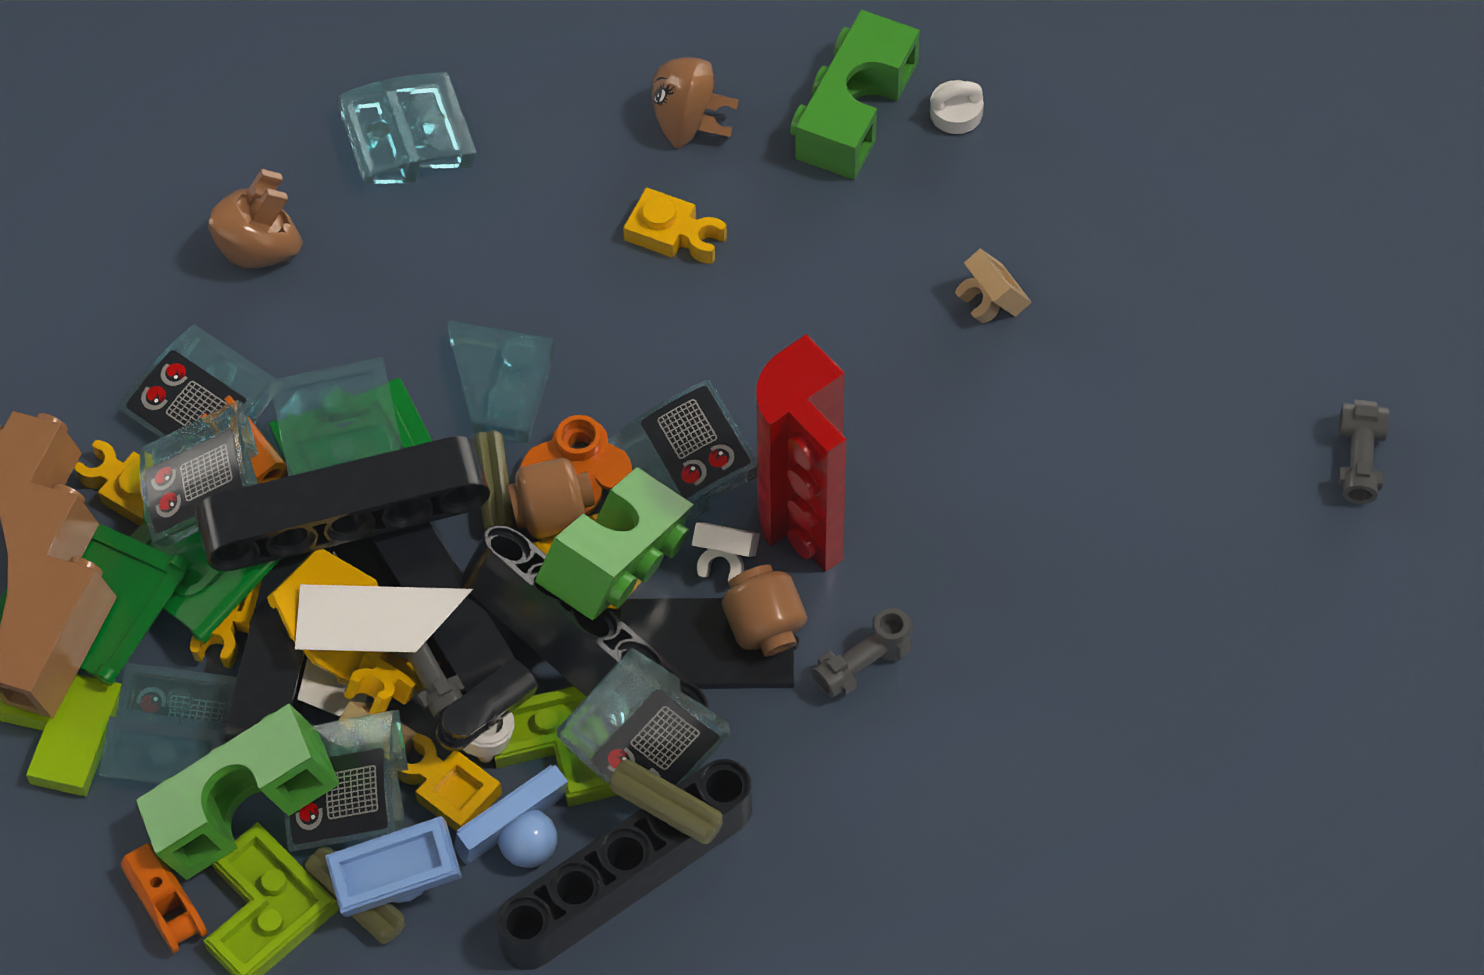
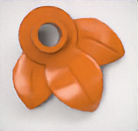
(601, 460)

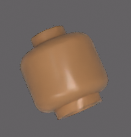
(549, 497)
(764, 610)

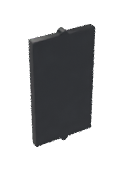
(701, 645)

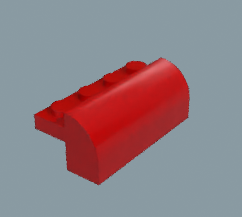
(802, 452)

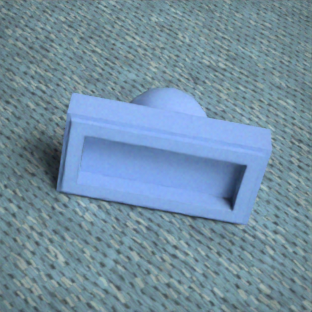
(517, 823)
(393, 867)

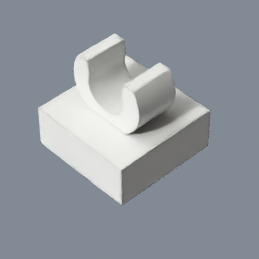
(725, 543)

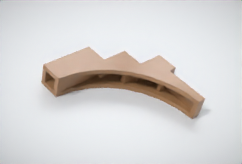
(52, 592)

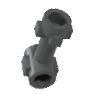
(1363, 424)
(888, 642)
(438, 690)

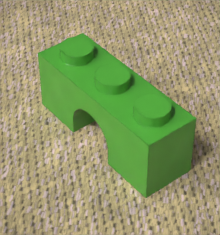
(869, 60)
(604, 558)
(194, 809)

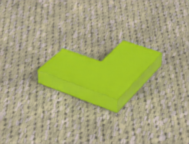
(73, 738)
(537, 738)
(280, 907)

